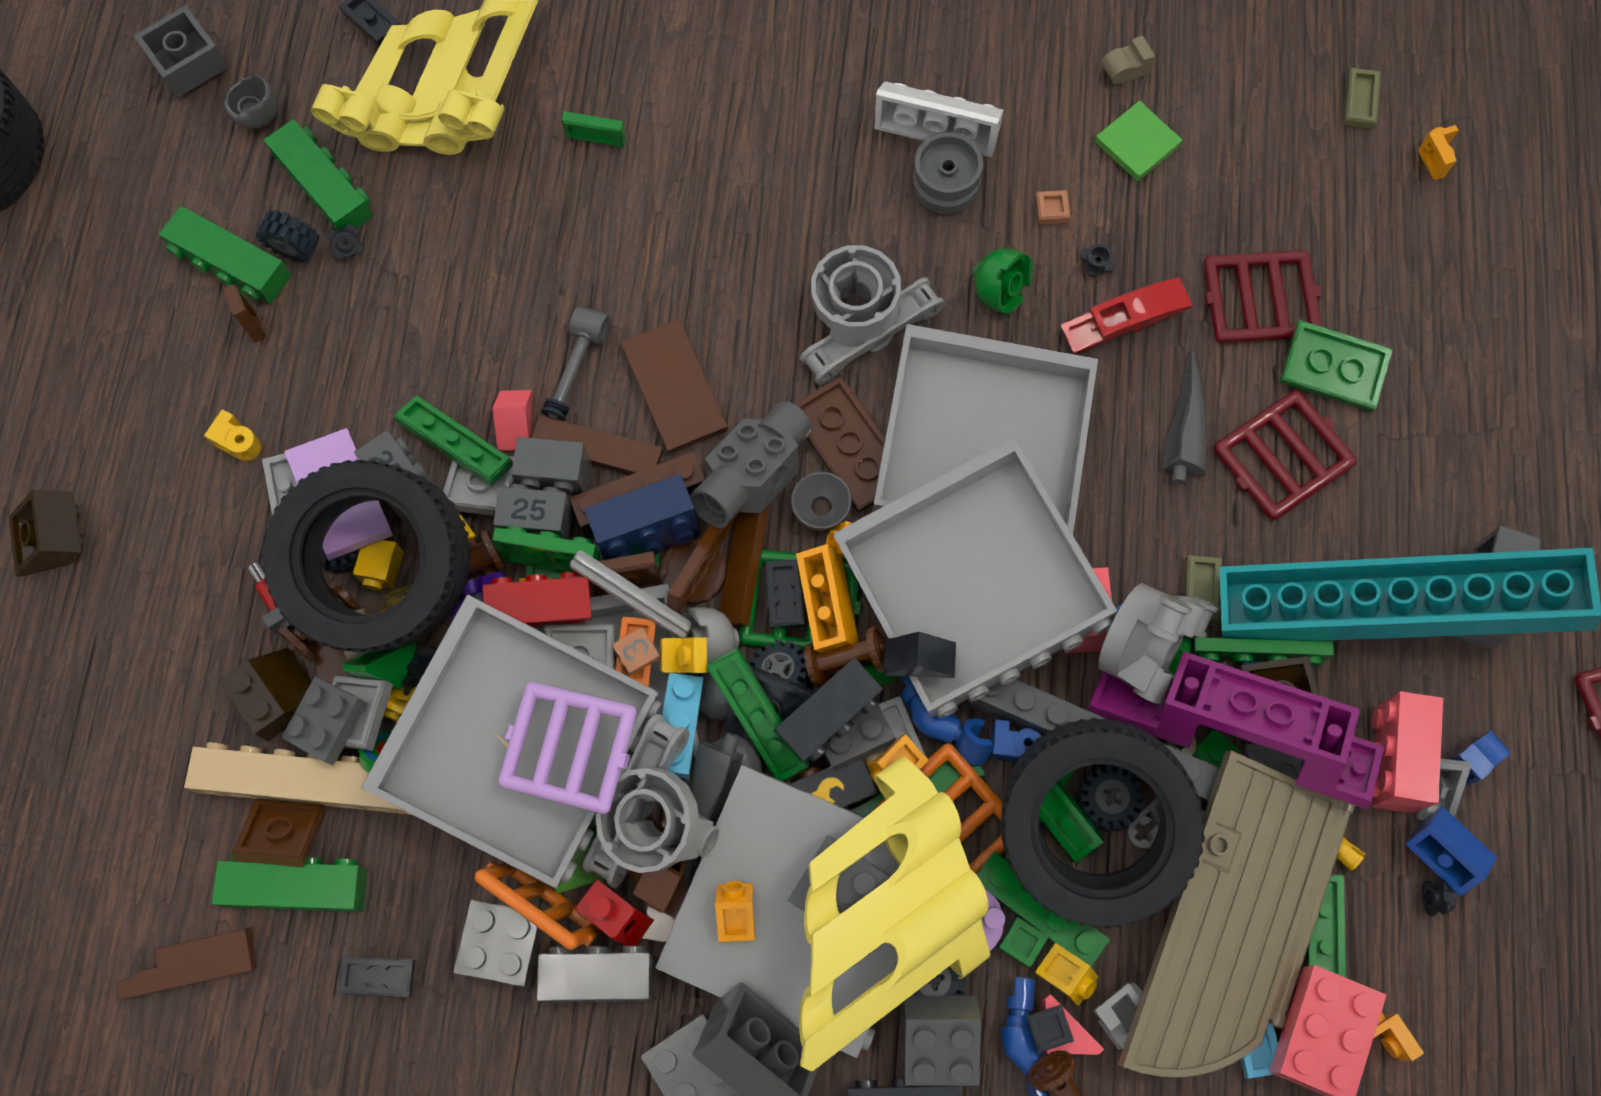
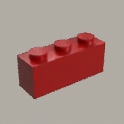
(542, 600)

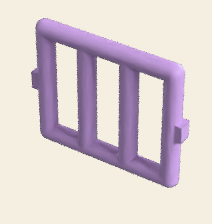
(571, 793)

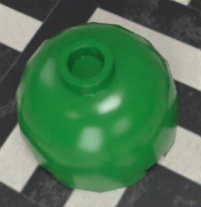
(1001, 279)

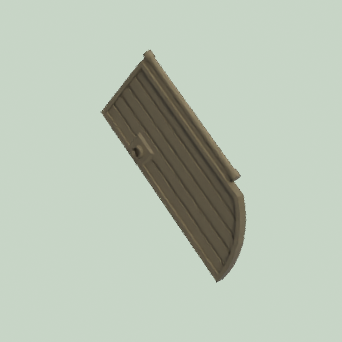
(1239, 923)

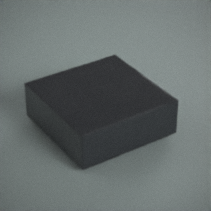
(1049, 1028)

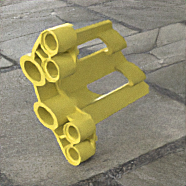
(447, 102)
(923, 910)

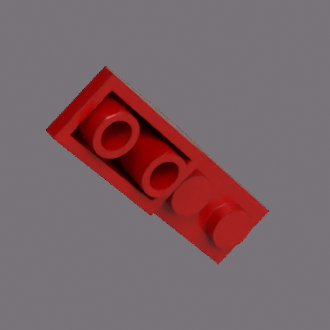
(1126, 314)

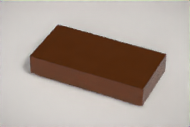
(244, 313)

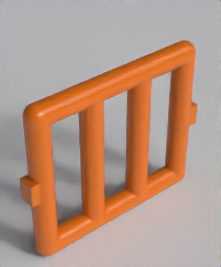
(968, 778)
(545, 919)

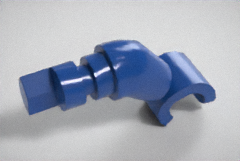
(946, 729)
(1016, 1036)

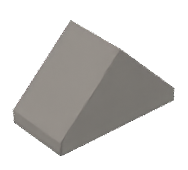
(1451, 786)

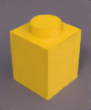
(378, 565)

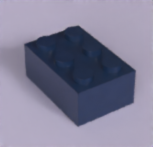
(644, 519)

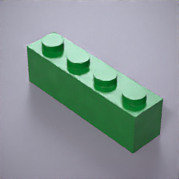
(318, 177)
(225, 255)
(291, 887)

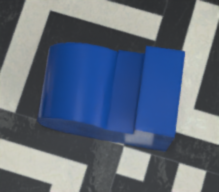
(1010, 744)
(1483, 755)

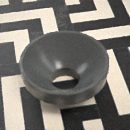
(821, 486)

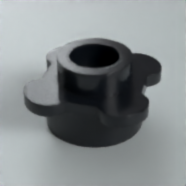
(344, 250)
(1101, 252)
(1438, 897)

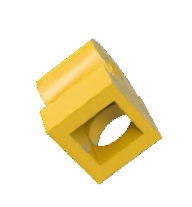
(233, 438)

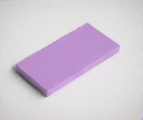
(359, 524)

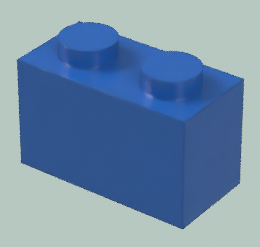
(1451, 851)

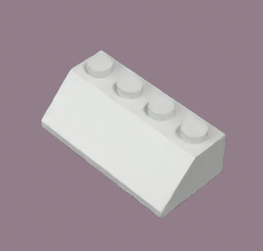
(926, 113)

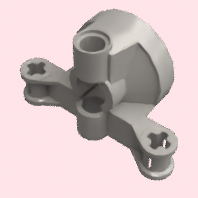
(864, 326)
(1148, 637)
(626, 837)

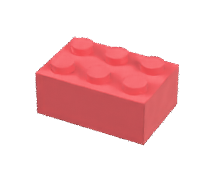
(1410, 763)
(1327, 1033)

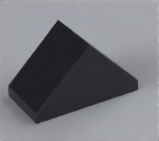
(920, 656)

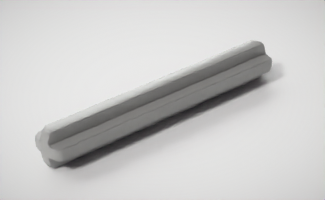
(630, 594)

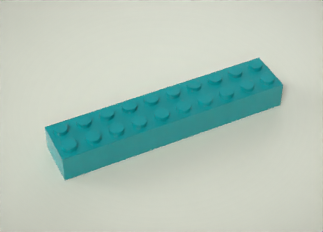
(1412, 596)

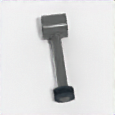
(588, 327)

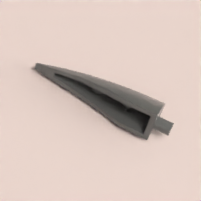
(1187, 440)
(711, 783)

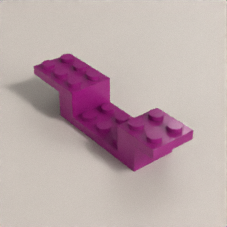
(1259, 712)

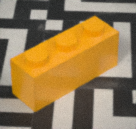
(827, 598)

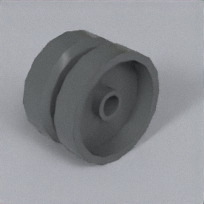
(947, 173)

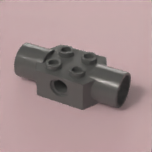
(751, 465)

